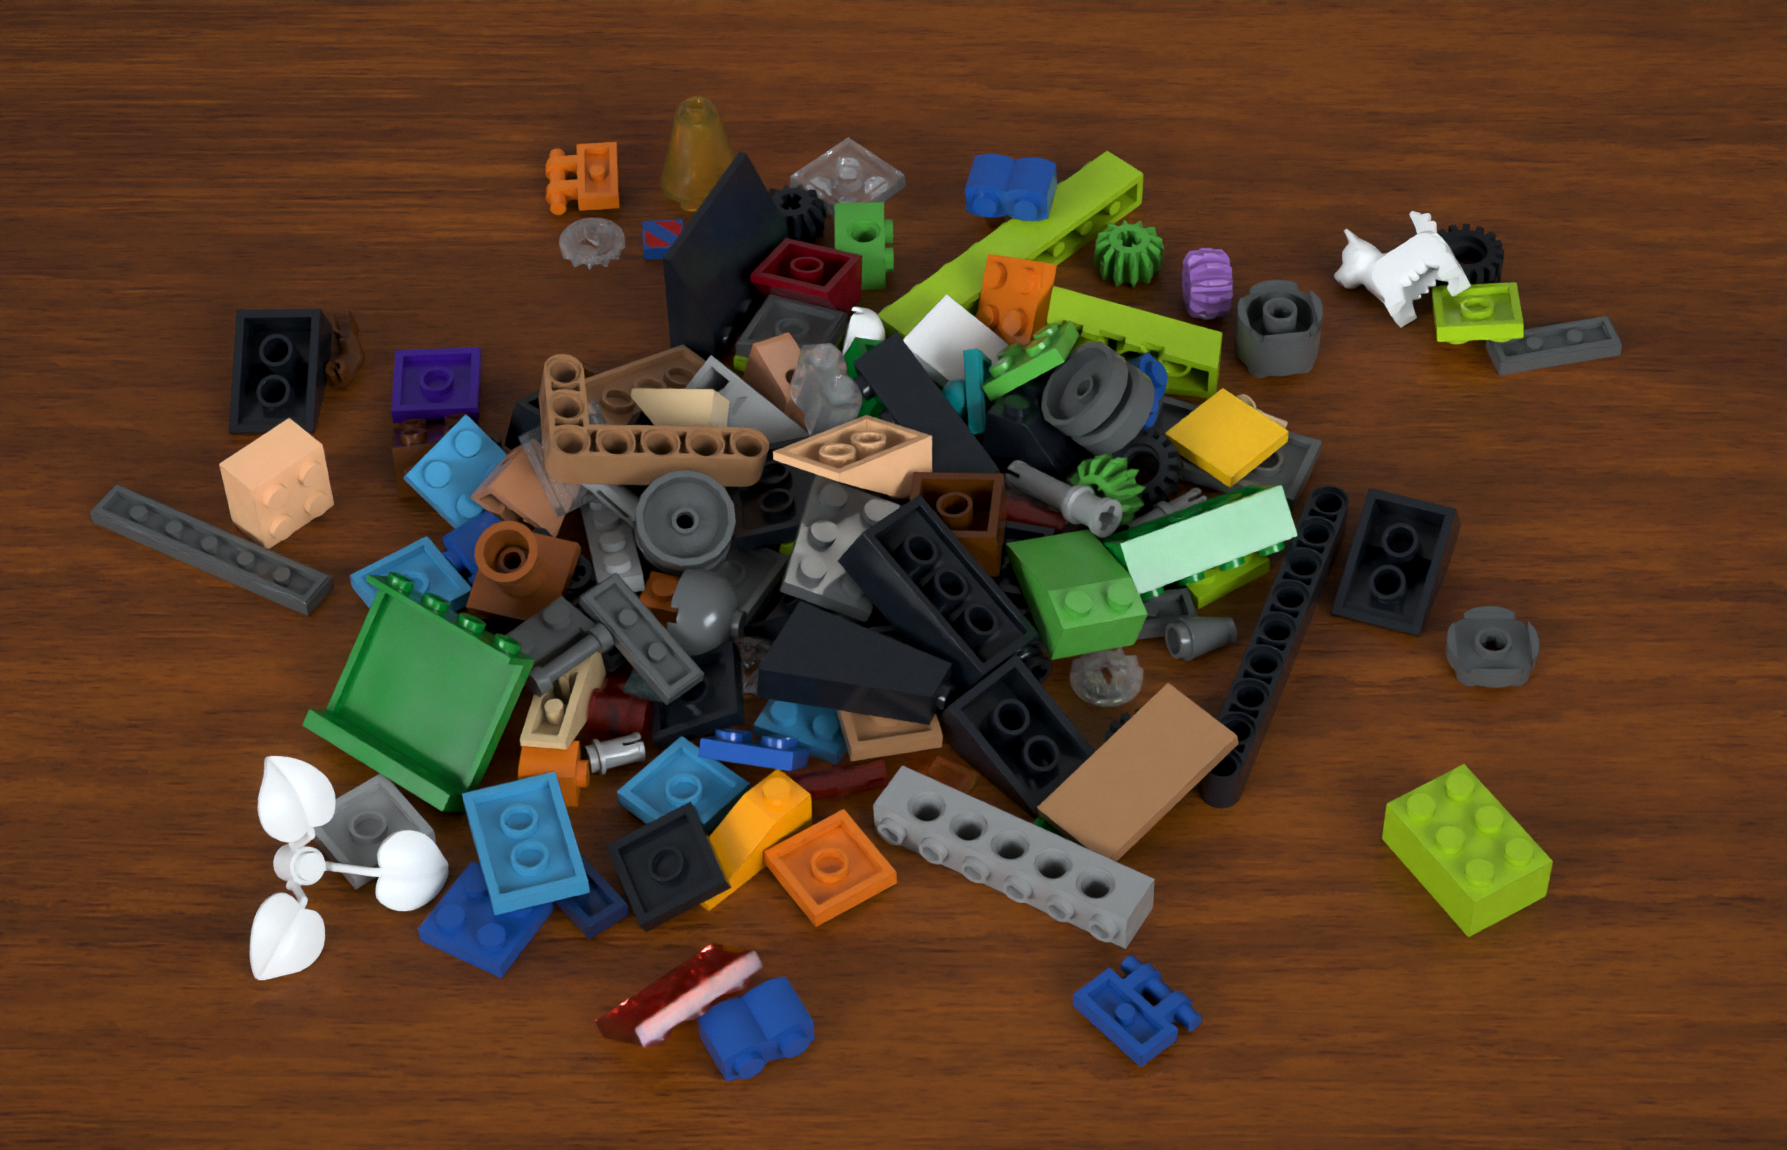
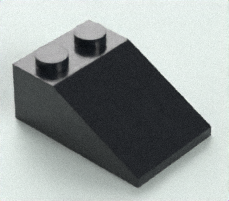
(278, 369)
(1396, 562)
(1015, 735)

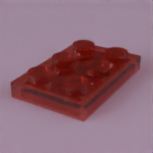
(680, 995)

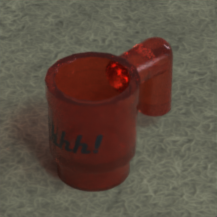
(617, 712)

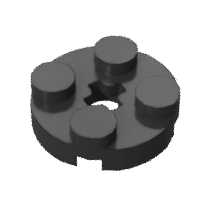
(1488, 668)

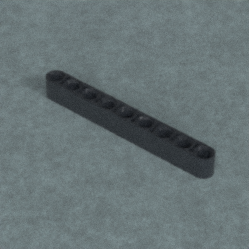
(1277, 641)

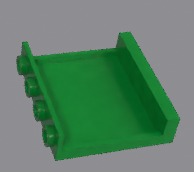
(423, 693)

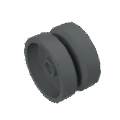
(1098, 398)
(691, 500)

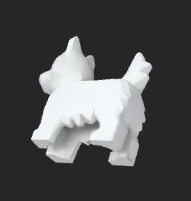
(1404, 271)

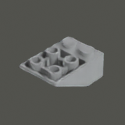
(746, 405)

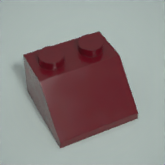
(811, 275)

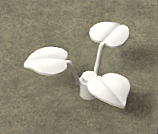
(289, 805)

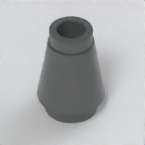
(1197, 636)

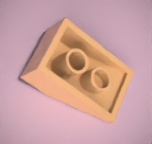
(864, 455)

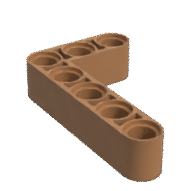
(634, 453)

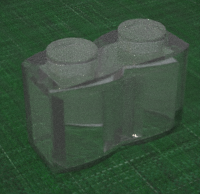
(824, 388)

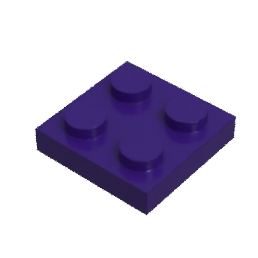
(436, 383)

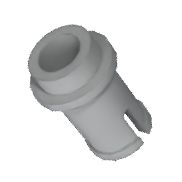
(614, 753)

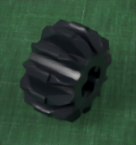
(801, 212)

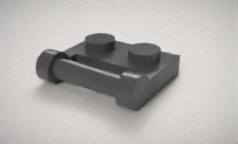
(558, 641)

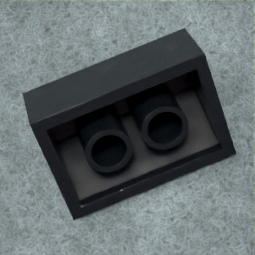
(1019, 432)

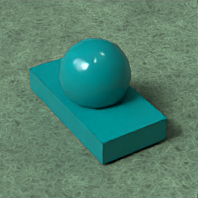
(968, 395)

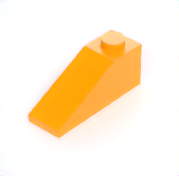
(757, 822)

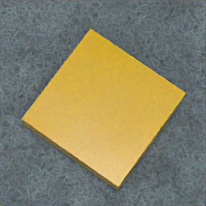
(1227, 437)

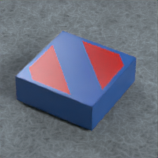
(660, 236)

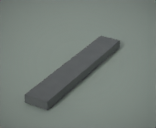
(212, 549)

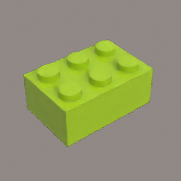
(1466, 850)

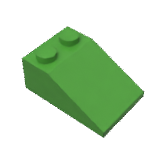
(1077, 593)

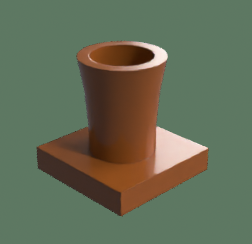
(519, 572)

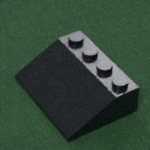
(714, 259)

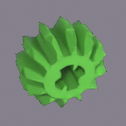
(1128, 253)
(1111, 479)

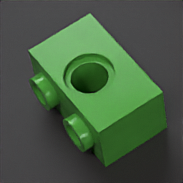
(864, 231)

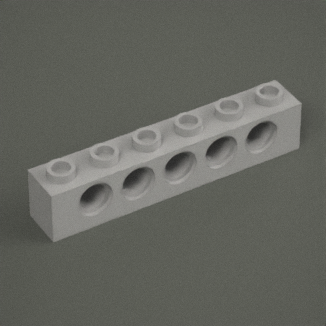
(1014, 857)

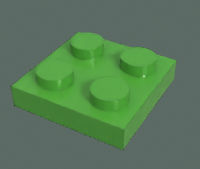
(1021, 364)

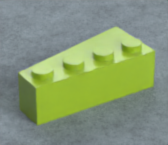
(1184, 349)

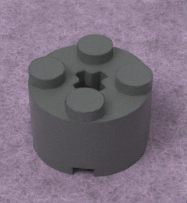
(1278, 329)

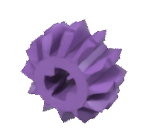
(1207, 283)

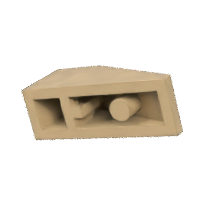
(563, 710)

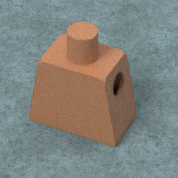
(771, 371)
(517, 494)

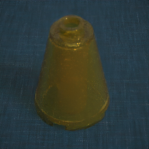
(695, 153)

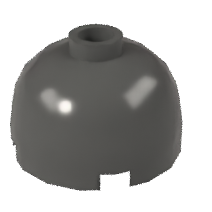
(705, 612)

